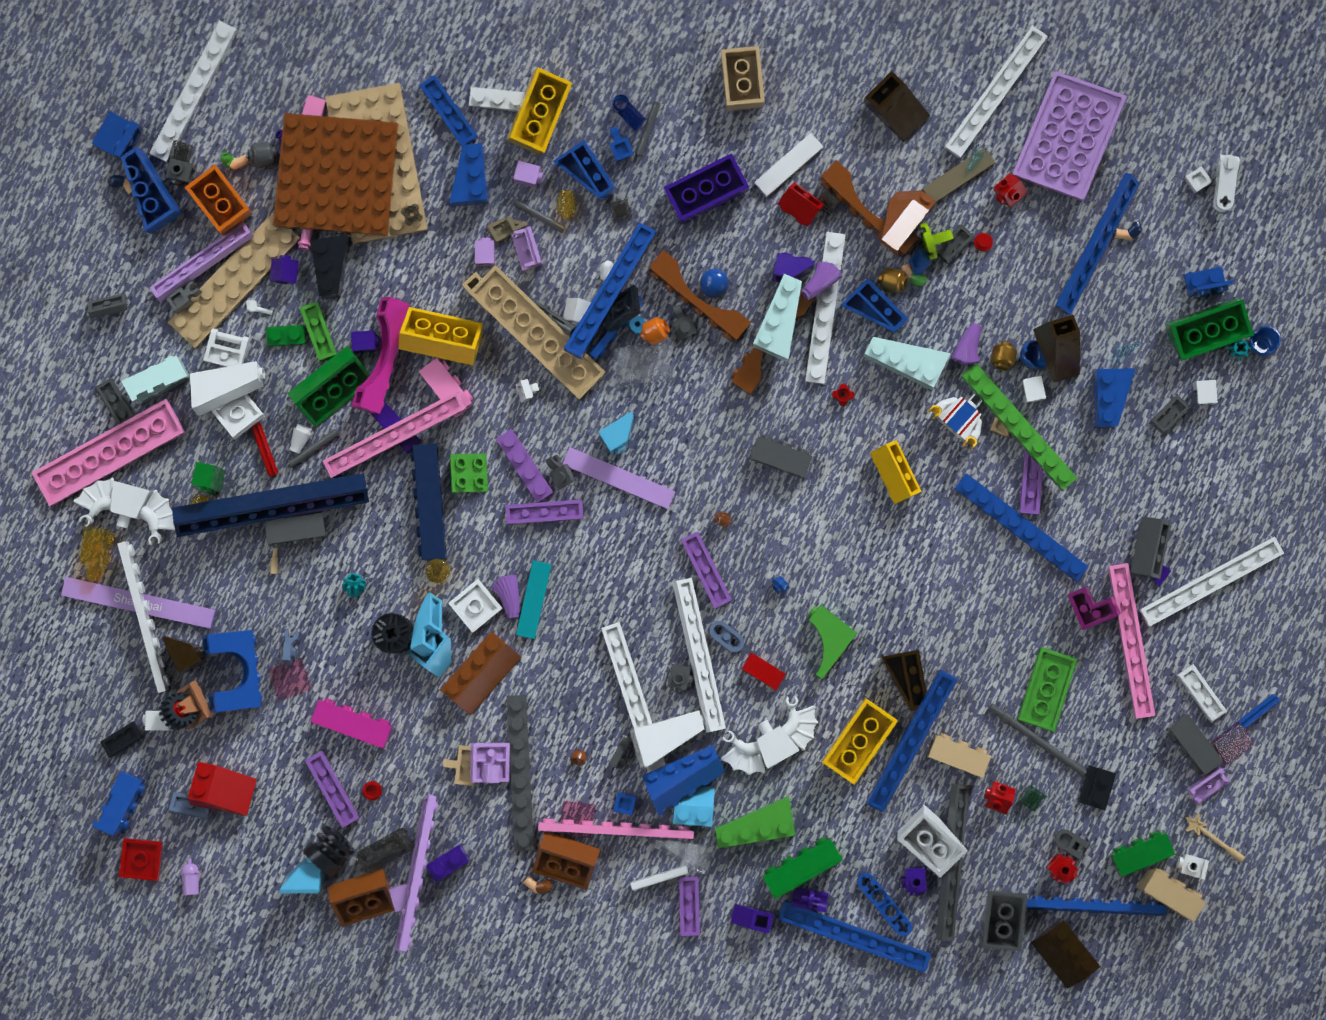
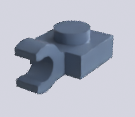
(289, 651)

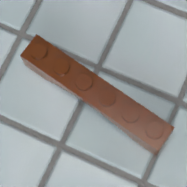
(839, 181)
(729, 321)
(750, 372)

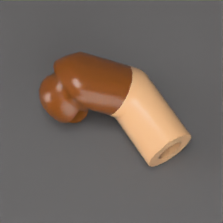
(538, 887)

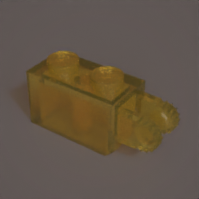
(95, 551)

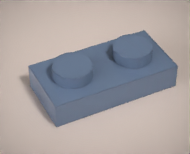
(181, 805)

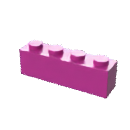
(351, 723)

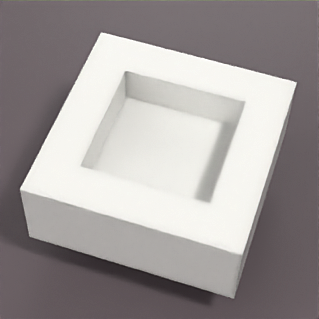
(1198, 179)

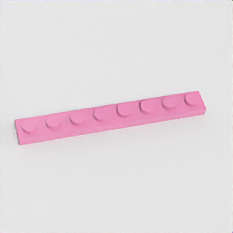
(394, 434)
(1131, 641)
(607, 828)

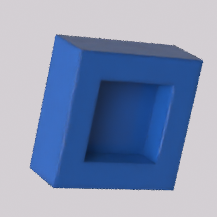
(919, 261)
(624, 803)

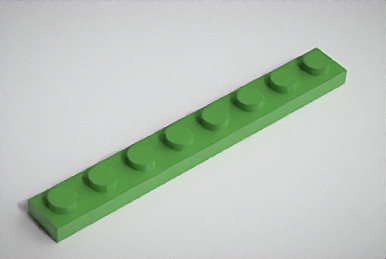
(1019, 427)

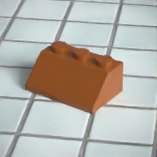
(565, 860)
(361, 897)

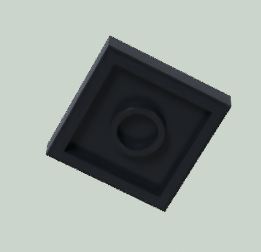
(624, 309)

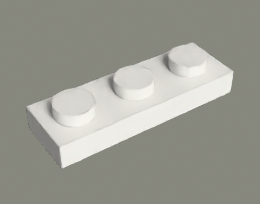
(495, 99)

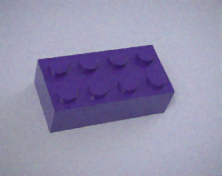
(706, 189)

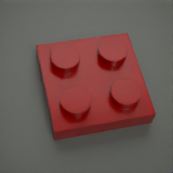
(141, 859)

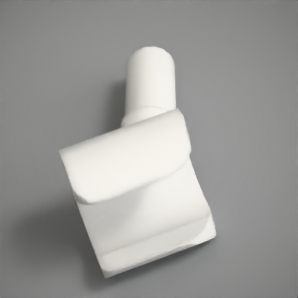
(251, 306)

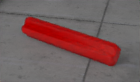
(264, 449)

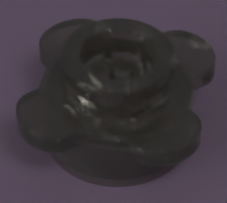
(411, 209)

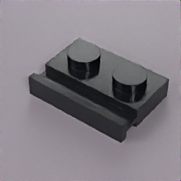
(1096, 787)

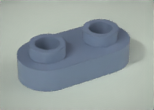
(726, 637)

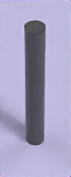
(648, 128)
(538, 215)
(313, 448)

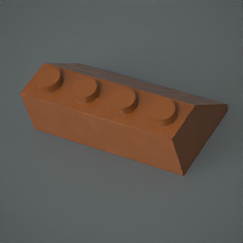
(480, 673)

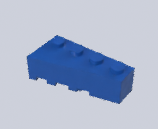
(152, 196)
(682, 778)

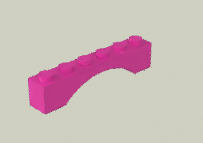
(371, 394)

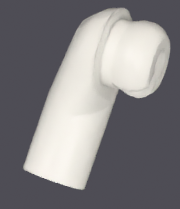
(605, 268)

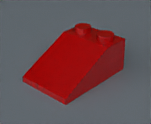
(221, 789)

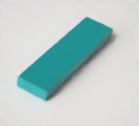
(533, 599)

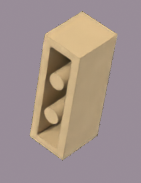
(959, 755)

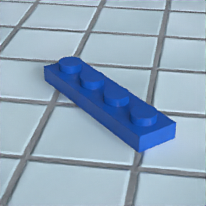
(448, 111)
(599, 348)

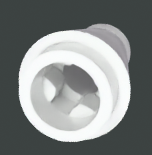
(300, 437)

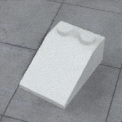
(931, 841)

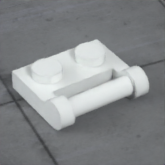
(225, 355)

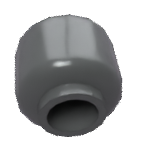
(262, 154)

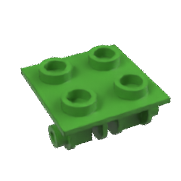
(468, 473)

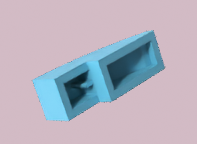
(427, 625)

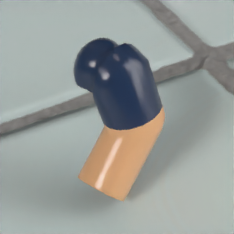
(118, 180)
(1129, 234)

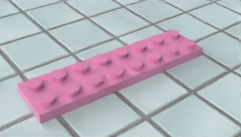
(108, 452)

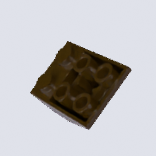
(896, 106)
(1060, 347)

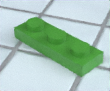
(318, 331)

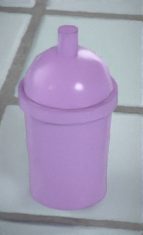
(190, 879)

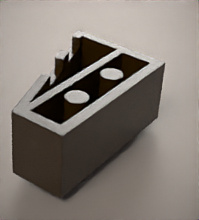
(907, 676)

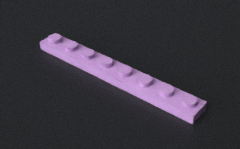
(415, 881)

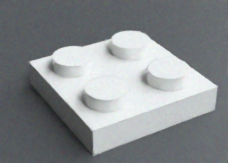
(238, 415)
(475, 605)

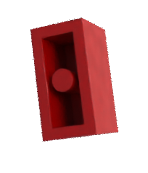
(800, 204)

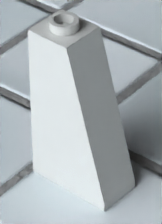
(222, 385)
(662, 737)

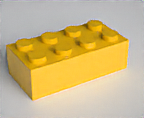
(539, 111)
(440, 336)
(859, 741)

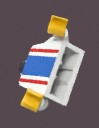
(960, 418)

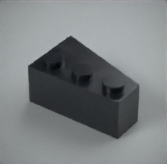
(330, 263)

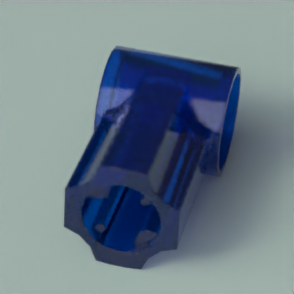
(629, 113)

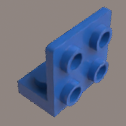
(117, 135)
(1206, 281)

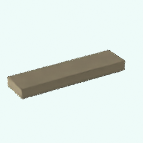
(957, 176)

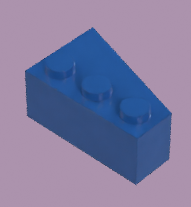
(587, 169)
(470, 178)
(875, 306)
(1110, 395)
(120, 804)

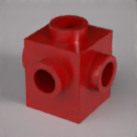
(1009, 190)
(999, 797)
(1055, 867)

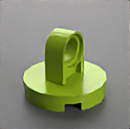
(929, 240)

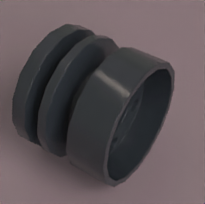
(402, 627)
(329, 850)

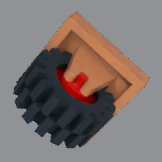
(185, 708)

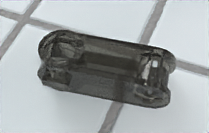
(385, 850)

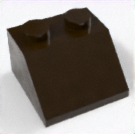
(184, 654)

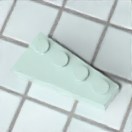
(778, 325)
(907, 360)

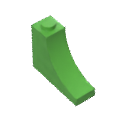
(833, 634)

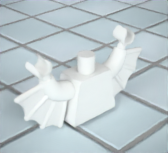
(128, 503)
(774, 743)

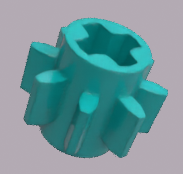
(1233, 349)
(353, 585)

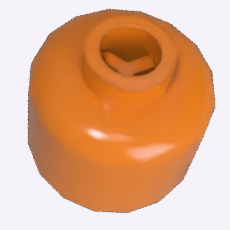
(655, 331)

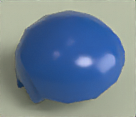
(714, 283)
(1268, 336)
(1032, 356)

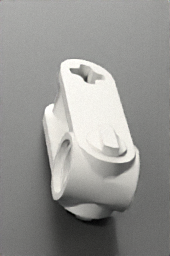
(1225, 182)

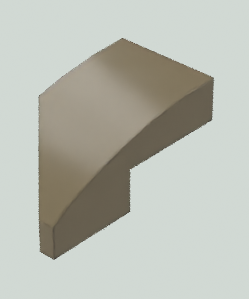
(504, 228)

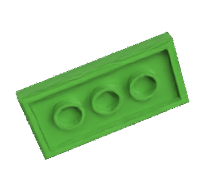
(1047, 689)

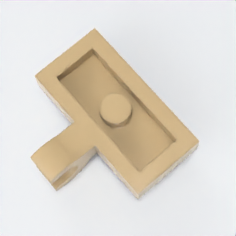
(462, 766)

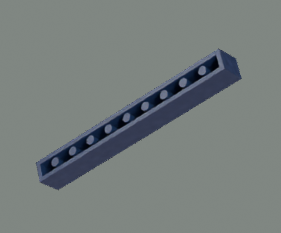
(270, 505)

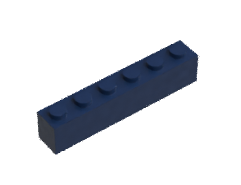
(430, 504)

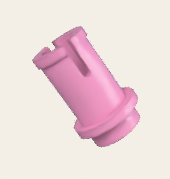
(306, 236)

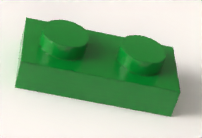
(285, 335)

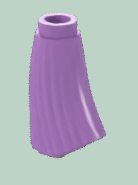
(824, 277)
(966, 349)
(507, 589)

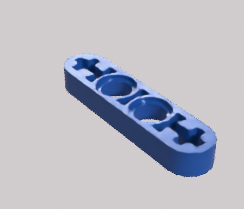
(886, 902)

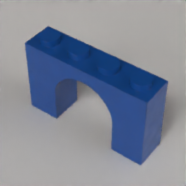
(241, 646)

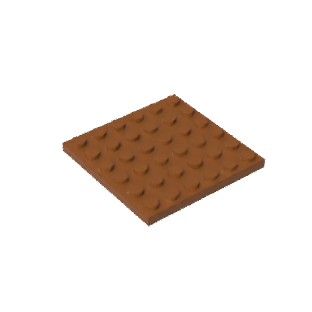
(335, 174)

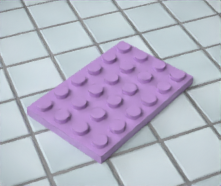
(1069, 136)

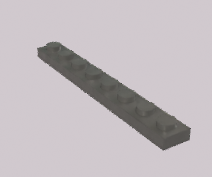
(520, 773)
(951, 879)

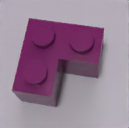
(1088, 611)

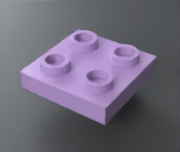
(489, 762)

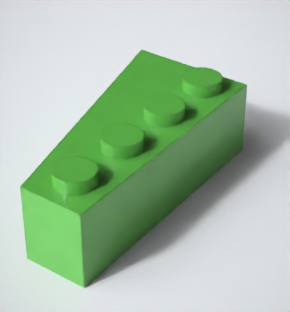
(762, 824)

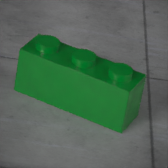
(208, 478)
(1142, 853)

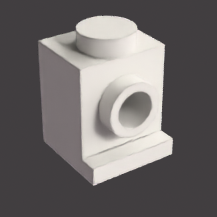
(1200, 870)

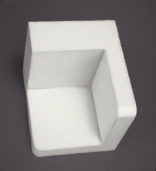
(1033, 389)
(1206, 392)

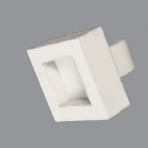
(525, 390)

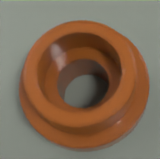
(723, 519)

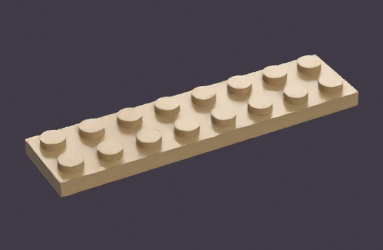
(233, 281)
(535, 331)

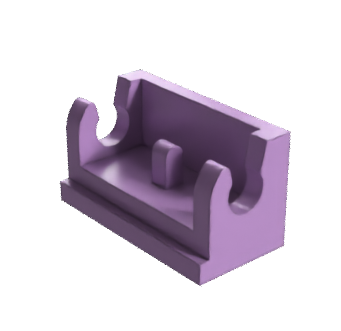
(526, 248)
(1208, 785)

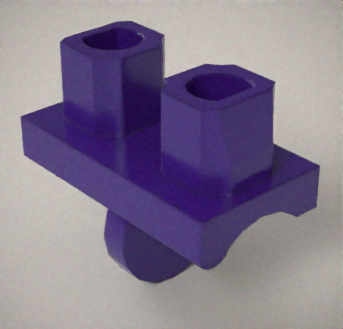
(809, 899)

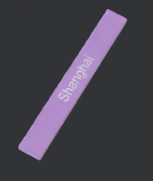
(122, 599)

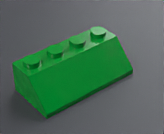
(1209, 328)
(329, 386)
(802, 867)

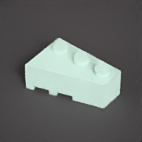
(155, 380)

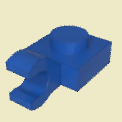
(620, 147)

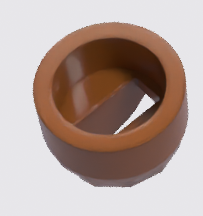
(578, 757)

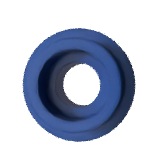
(780, 585)

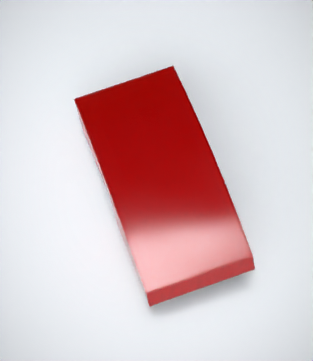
(763, 671)

